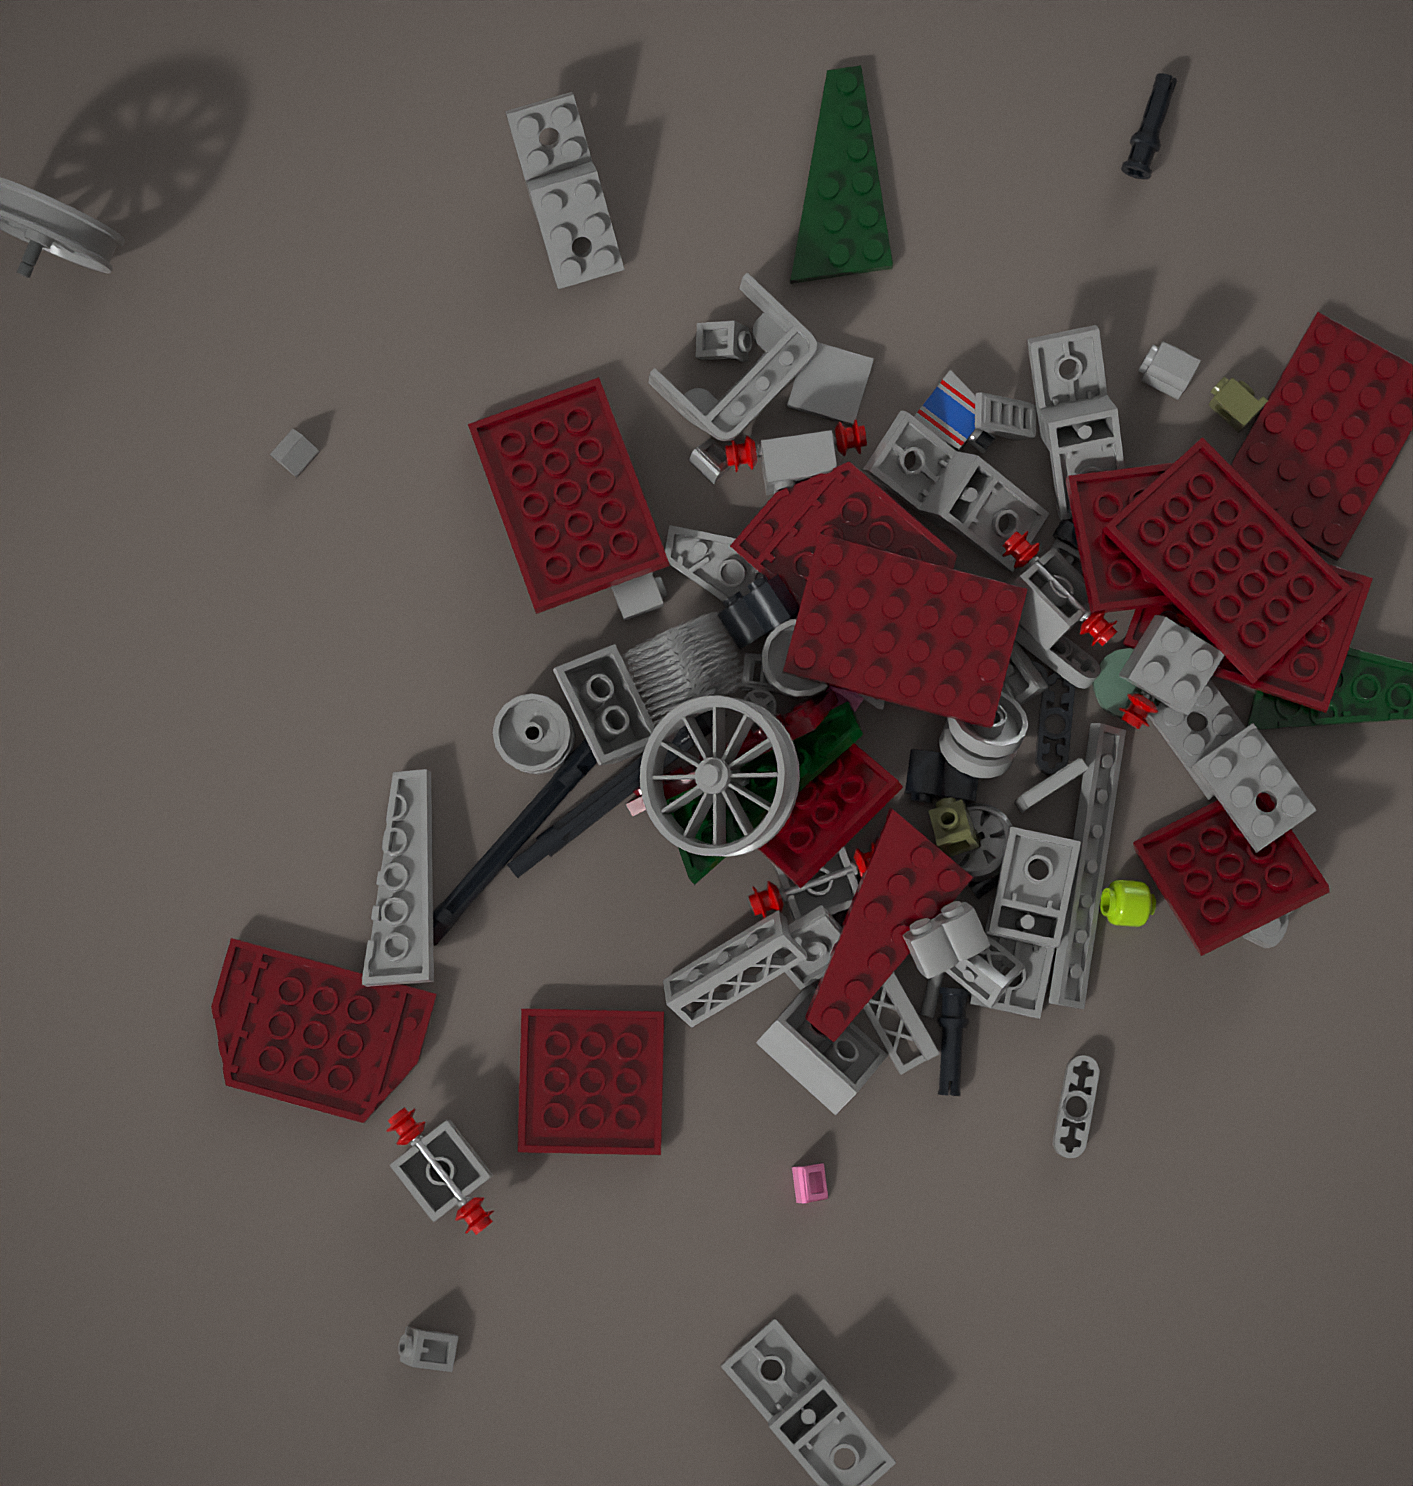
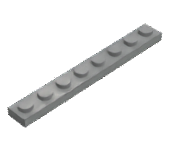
(1094, 831)

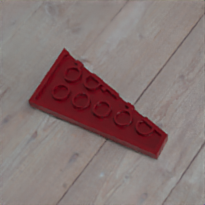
(797, 722)
(901, 885)

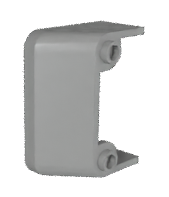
(787, 351)

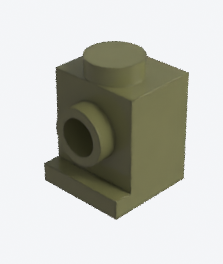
(1235, 402)
(959, 835)

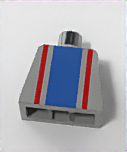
(951, 415)

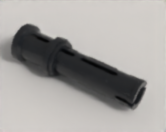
(1146, 140)
(952, 1021)

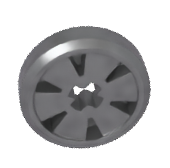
(993, 829)

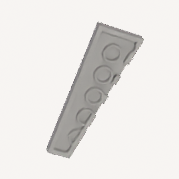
(403, 911)

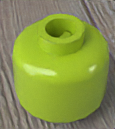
(1127, 903)

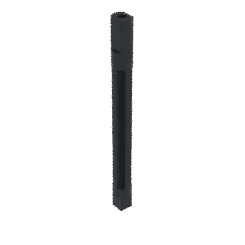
(561, 783)
(599, 803)

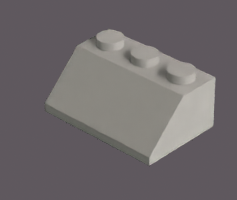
(606, 705)
(825, 1068)

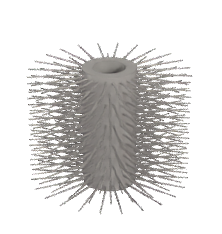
(685, 665)

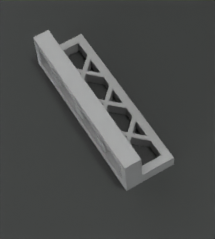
(726, 966)
(982, 978)
(909, 1018)

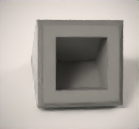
(294, 452)
(710, 460)

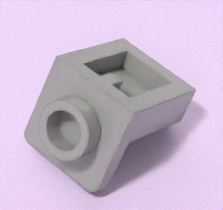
(723, 341)
(428, 1349)

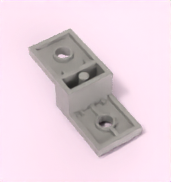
(565, 190)
(1074, 409)
(953, 488)
(1234, 767)
(1030, 914)
(806, 1410)

